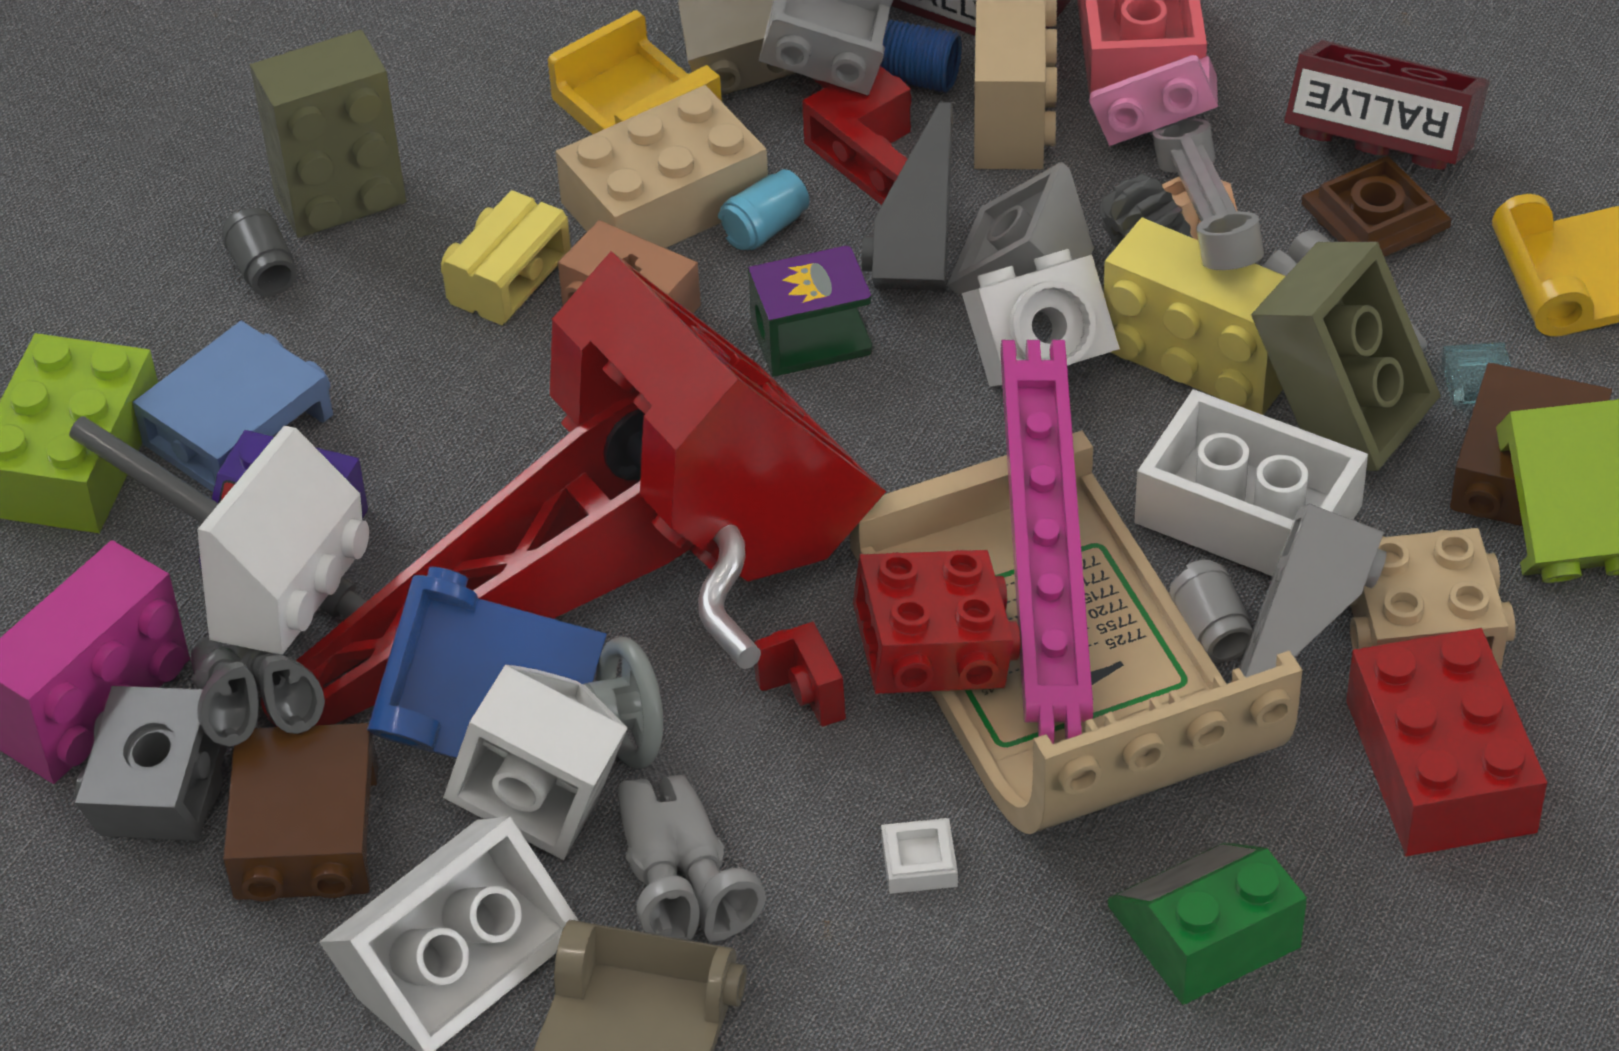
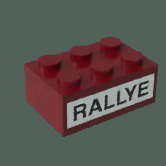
(1386, 104)

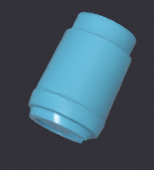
(763, 209)

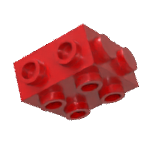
(934, 621)

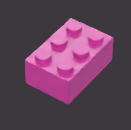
(95, 631)

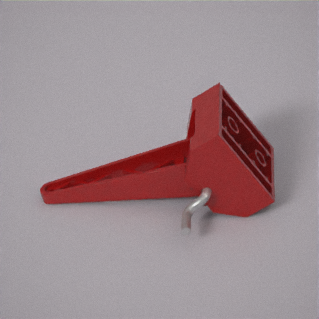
(664, 455)

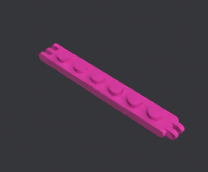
(1046, 539)

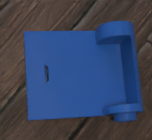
(452, 653)

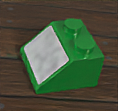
(1213, 917)

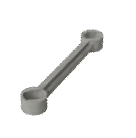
(1225, 236)

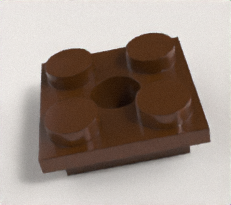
(1377, 206)

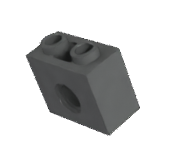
(150, 766)

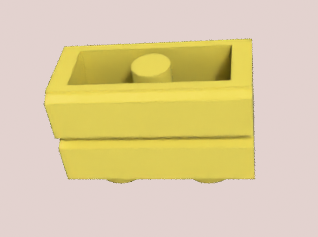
(505, 257)

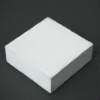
(919, 855)

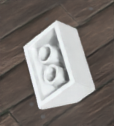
(278, 545)
(452, 934)

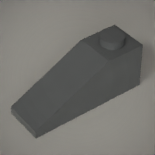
(913, 221)

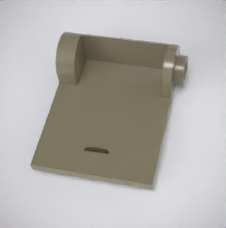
(638, 991)

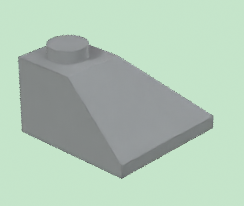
(1022, 226)

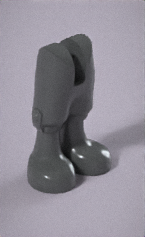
(230, 688)

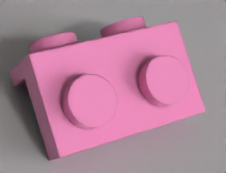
(1155, 98)

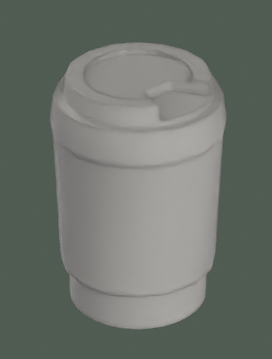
(1212, 610)

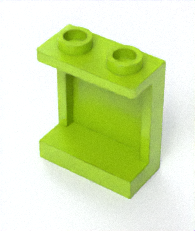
(1566, 486)

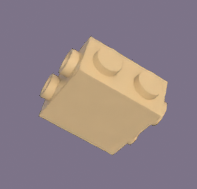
(1431, 589)

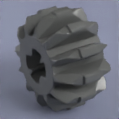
(1137, 199)

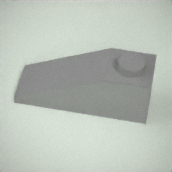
(1315, 580)

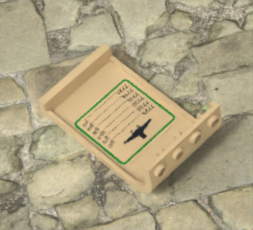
(1154, 688)

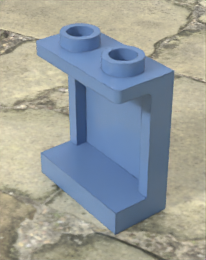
(228, 388)

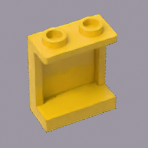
(619, 75)

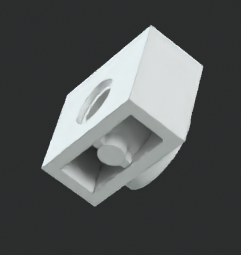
(1060, 289)

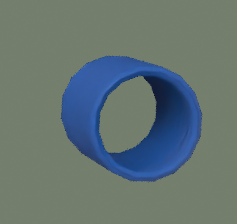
(922, 55)

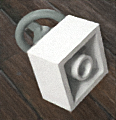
(549, 744)

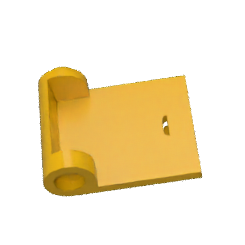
(1562, 265)

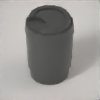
(259, 251)

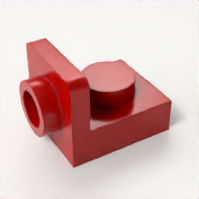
(805, 662)

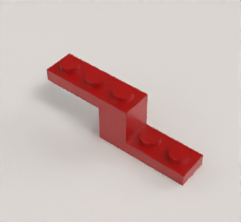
(858, 129)

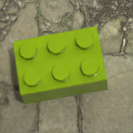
(42, 469)

